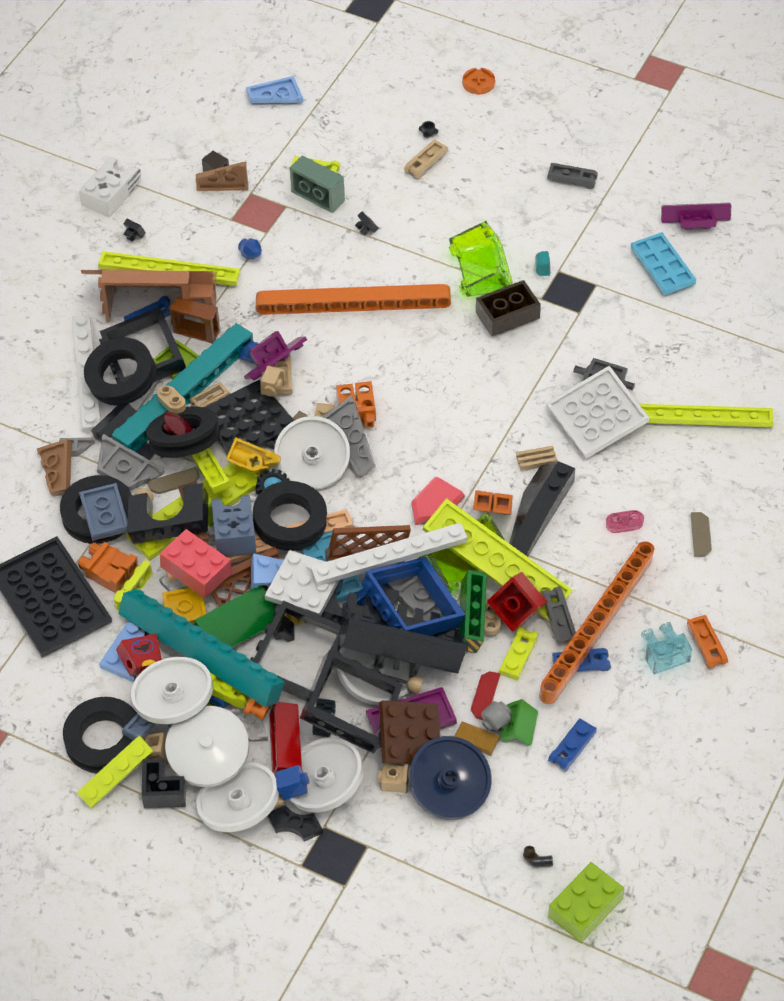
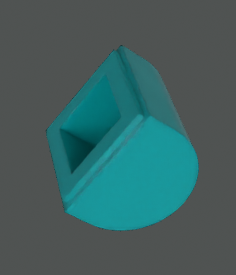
(543, 263)

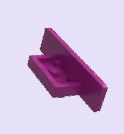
(696, 215)
(271, 351)

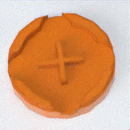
(478, 81)

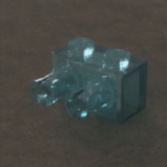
(666, 653)

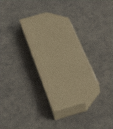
(172, 481)
(700, 534)

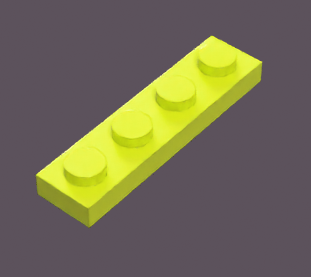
(211, 471)
(115, 771)

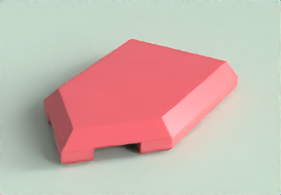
(431, 498)

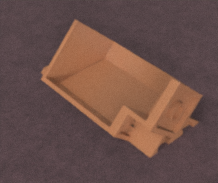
(194, 284)

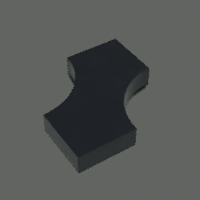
(288, 821)

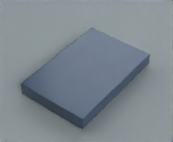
(104, 511)

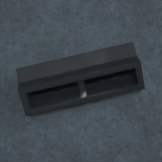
(112, 421)

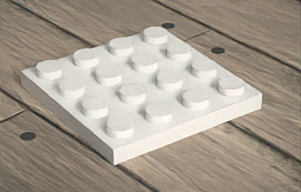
(597, 412)

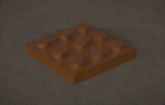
(406, 729)

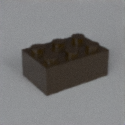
(508, 308)

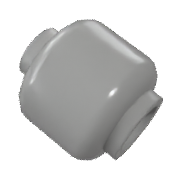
(496, 716)

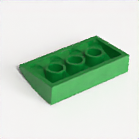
(239, 618)

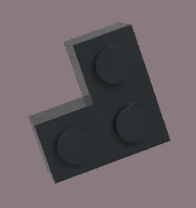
(160, 790)

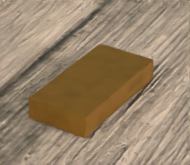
(482, 739)

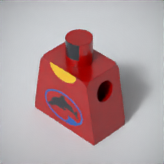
(139, 653)

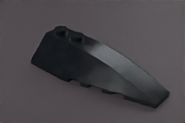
(540, 503)

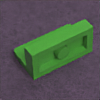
(521, 724)

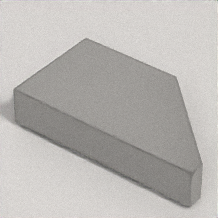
(80, 445)

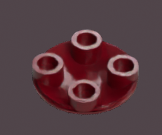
(176, 424)

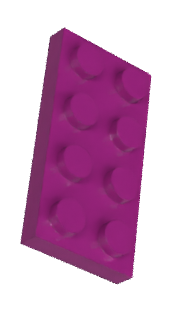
(435, 696)

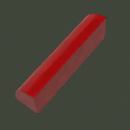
(284, 736)

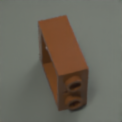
(205, 332)

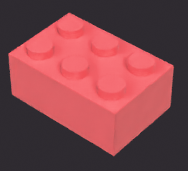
(195, 563)

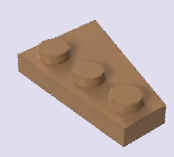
(224, 179)
(57, 465)

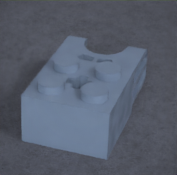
(234, 527)

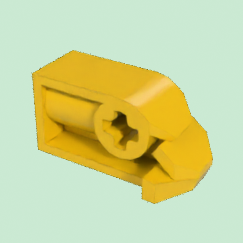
(246, 454)

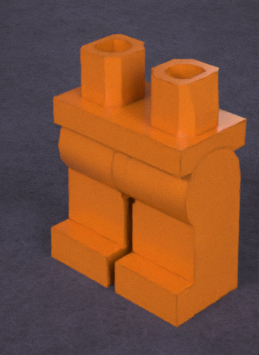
(364, 403)
(493, 503)
(108, 566)

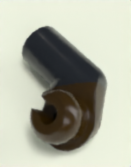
(536, 860)

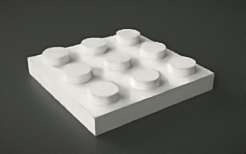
(297, 585)

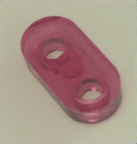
(625, 521)

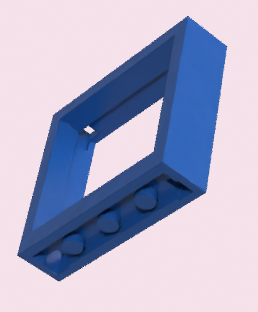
(433, 584)

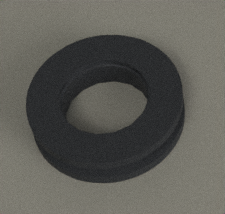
(113, 351)
(175, 446)
(289, 493)
(71, 503)
(87, 714)

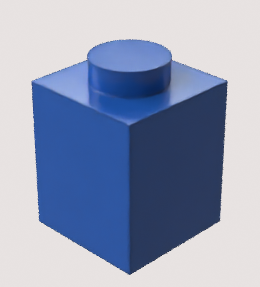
(292, 782)

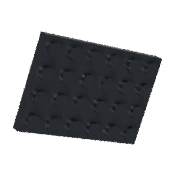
(51, 597)

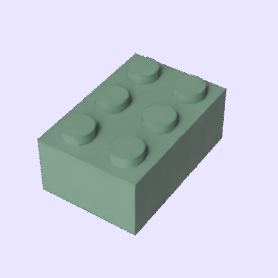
(317, 184)

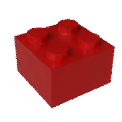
(517, 601)

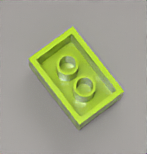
(586, 902)

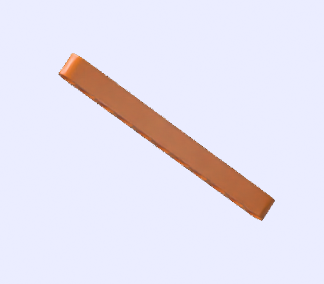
(353, 299)
(596, 623)

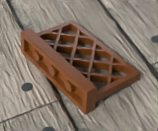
(335, 551)
(240, 573)

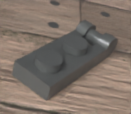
(572, 175)
(559, 615)

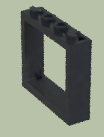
(136, 324)
(271, 628)
(334, 724)

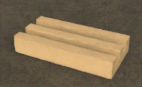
(210, 396)
(535, 455)

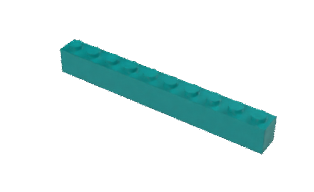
(187, 383)
(197, 644)

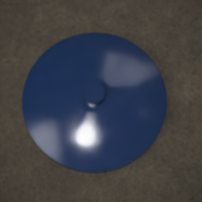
(449, 777)

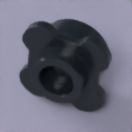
(428, 129)

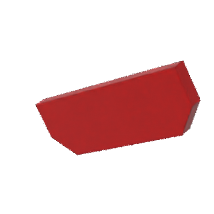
(484, 693)

